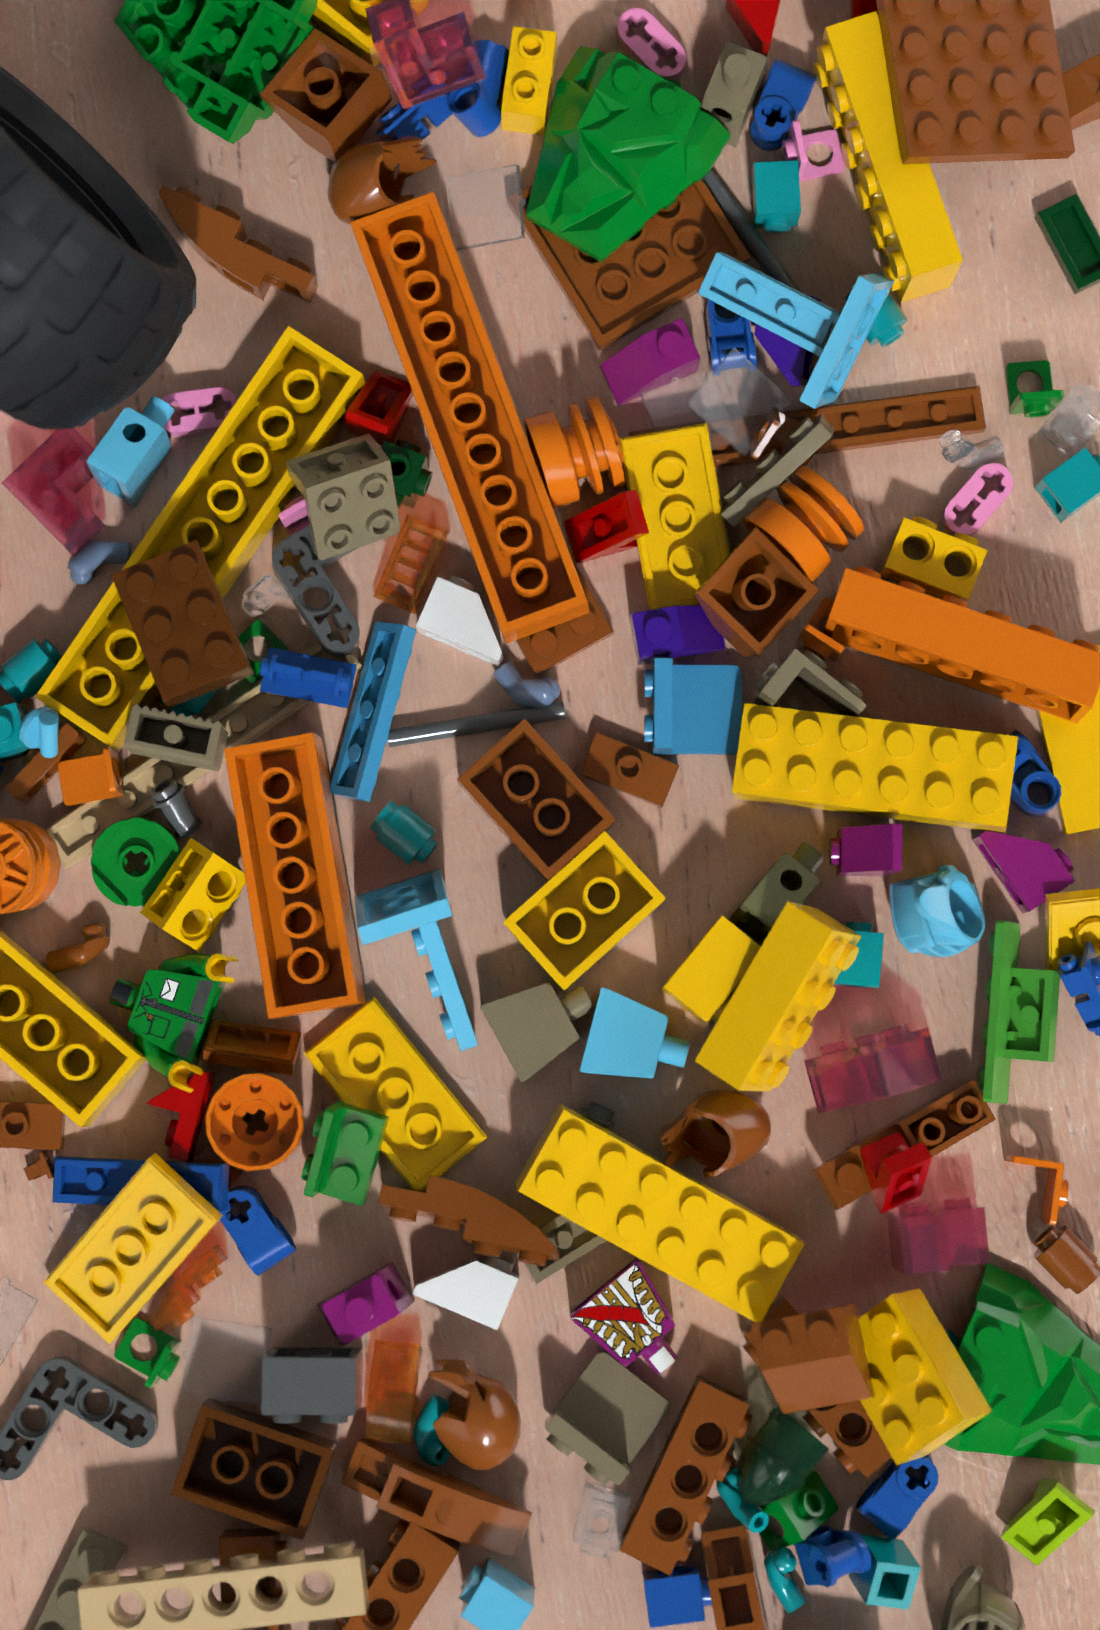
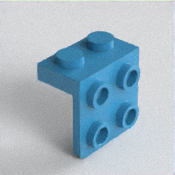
(693, 708)

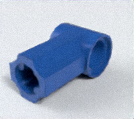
(477, 103)

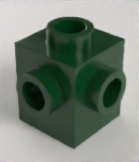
(416, 476)

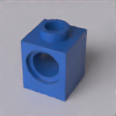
(676, 1596)

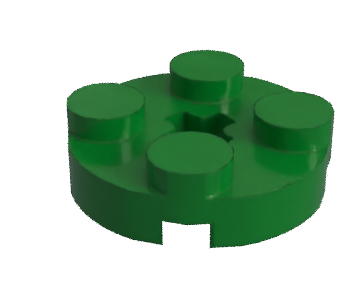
(109, 859)

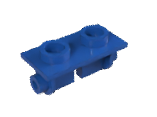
(407, 122)
(307, 677)
(1080, 977)

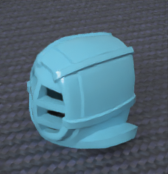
(937, 913)

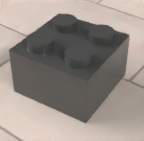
(312, 1383)

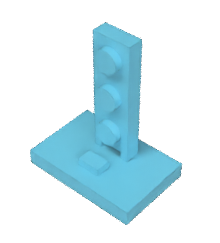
(801, 318)
(420, 904)

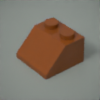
(327, 95)
(754, 594)
(814, 1358)

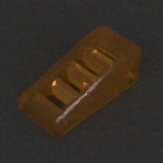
(428, 528)

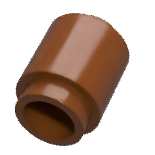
(1066, 1258)

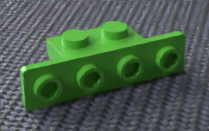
(1020, 1013)

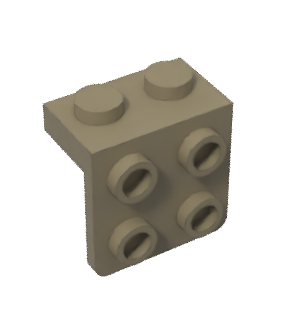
(810, 672)
(606, 1418)

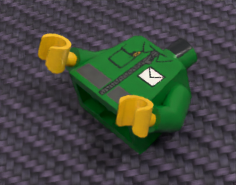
(174, 1011)

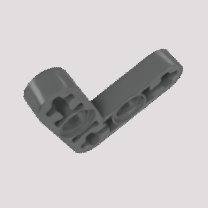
(302, 544)
(73, 1400)

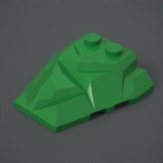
(218, 53)
(617, 151)
(1032, 1372)

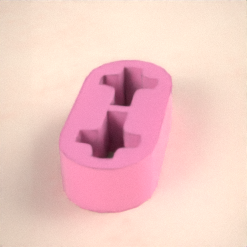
(657, 38)
(196, 401)
(968, 494)

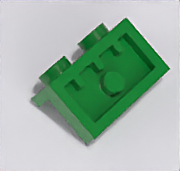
(344, 1153)

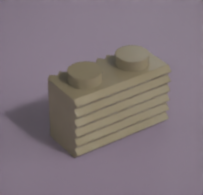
(175, 738)

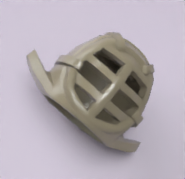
(979, 1606)

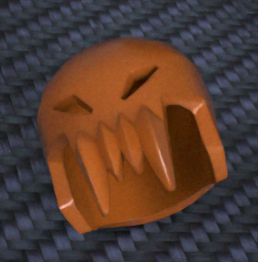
(365, 177)
(721, 1131)
(481, 1419)

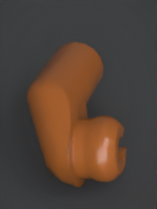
(80, 953)

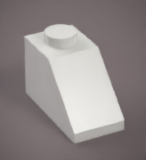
(459, 620)
(473, 1289)

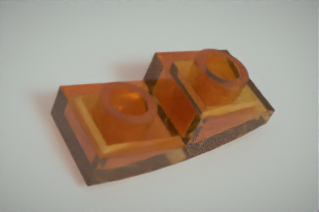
(177, 1303)
(392, 1392)

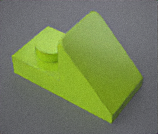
(1046, 1521)

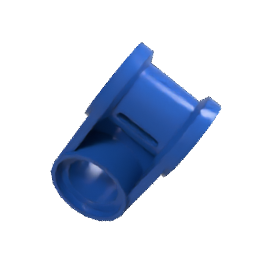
(780, 101)
(727, 334)
(1031, 770)
(260, 1237)
(894, 1500)
(832, 1554)

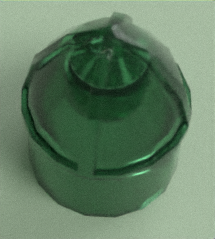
(777, 1459)

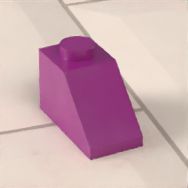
(651, 362)
(867, 850)
(1025, 867)

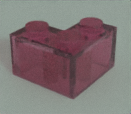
(426, 58)
(49, 485)
(872, 1068)
(937, 1238)

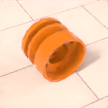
(575, 451)
(811, 517)
(27, 865)
(229, 1131)

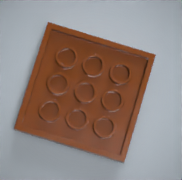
(975, 80)
(648, 272)

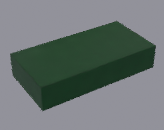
(1072, 241)

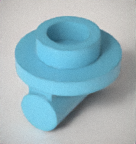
(40, 731)

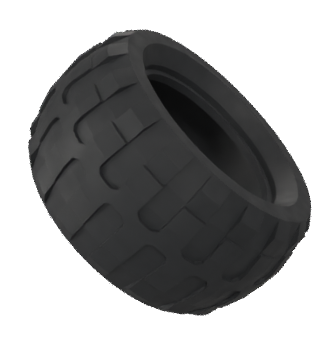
(85, 273)

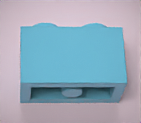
(495, 1598)

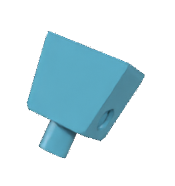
(132, 451)
(629, 1039)

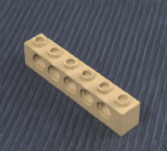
(343, 1566)

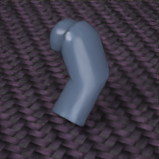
(93, 555)
(527, 691)

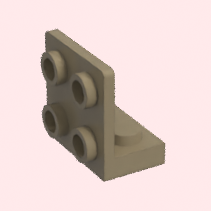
(347, 495)

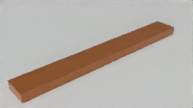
(882, 422)

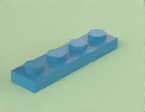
(372, 711)

